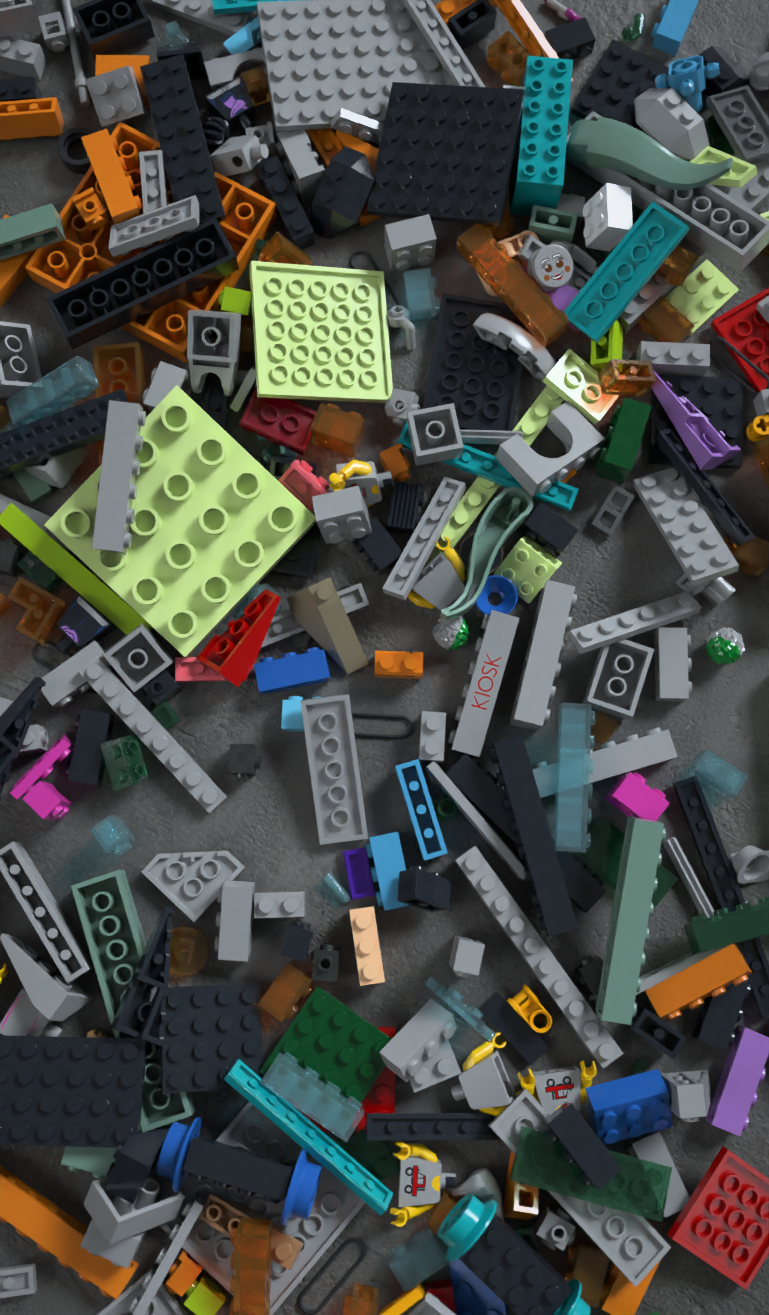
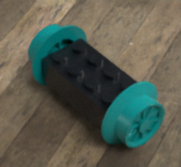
(507, 1261)

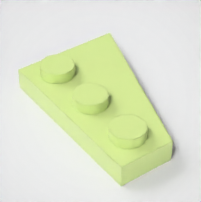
(739, 174)

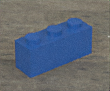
(292, 671)

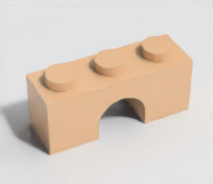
(367, 945)

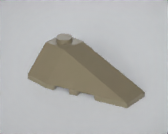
(325, 619)

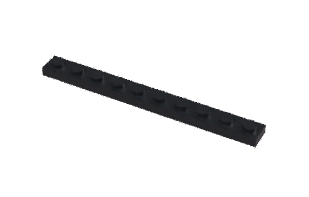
(722, 880)

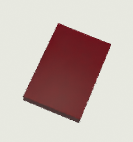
(279, 421)

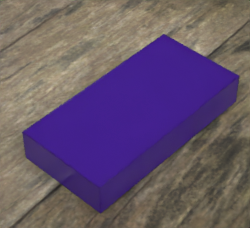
(359, 873)

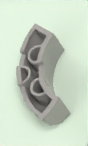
(508, 334)

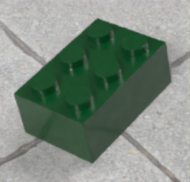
(622, 440)

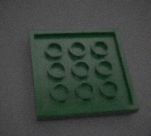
(334, 1045)

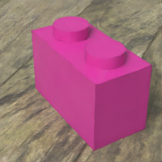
(48, 801)

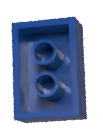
(629, 1107)

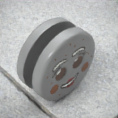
(550, 267)

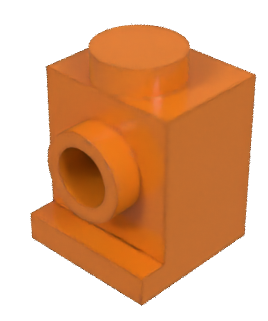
(91, 209)
(394, 461)
(182, 1274)

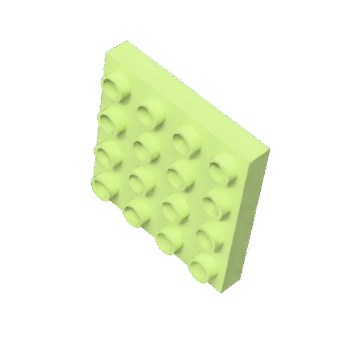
(201, 525)

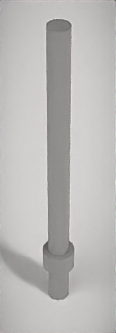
(80, 83)

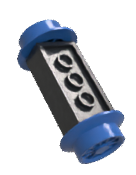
(233, 1166)

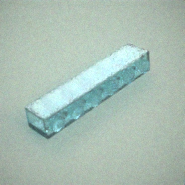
(572, 778)

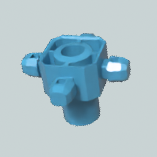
(688, 78)

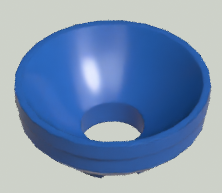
(501, 586)

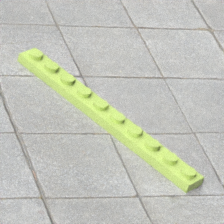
(483, 490)

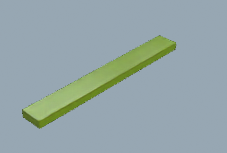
(70, 569)

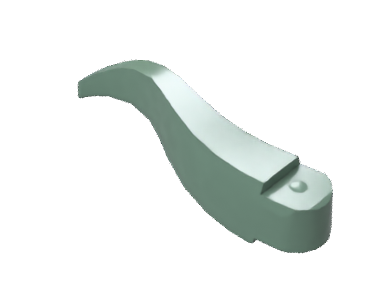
(632, 152)
(499, 521)

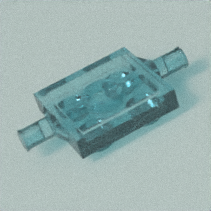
(468, 1012)

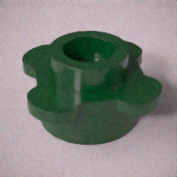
(450, 808)

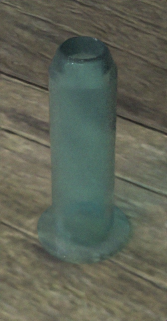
(336, 888)

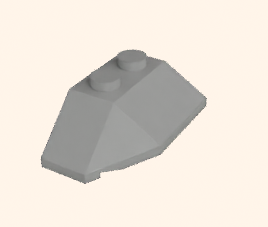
(671, 122)

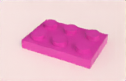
(42, 767)

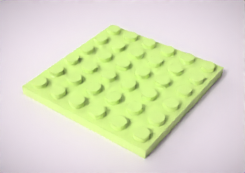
(320, 333)

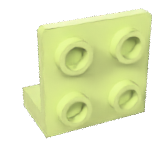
(528, 568)

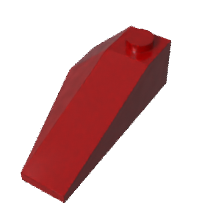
(237, 648)

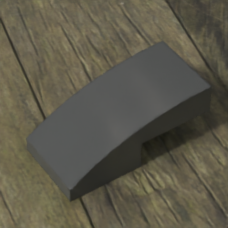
(613, 510)

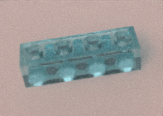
(53, 392)
(312, 1096)

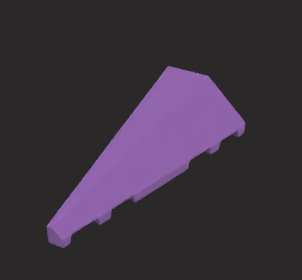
(697, 433)

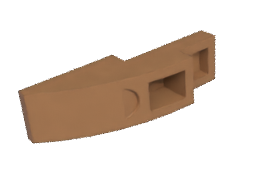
(225, 1216)

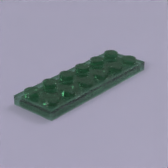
(636, 1189)

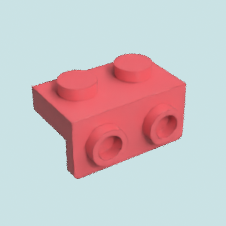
(303, 483)

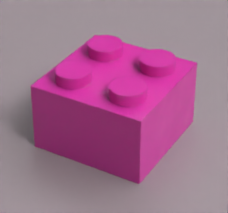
(636, 798)

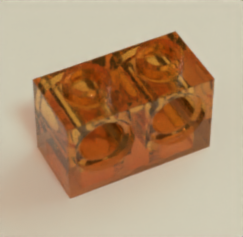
(507, 57)

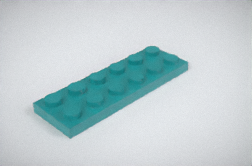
(625, 271)

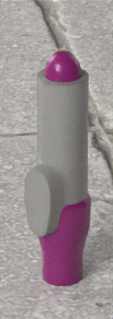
(562, 11)

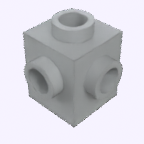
(399, 404)
(555, 1228)

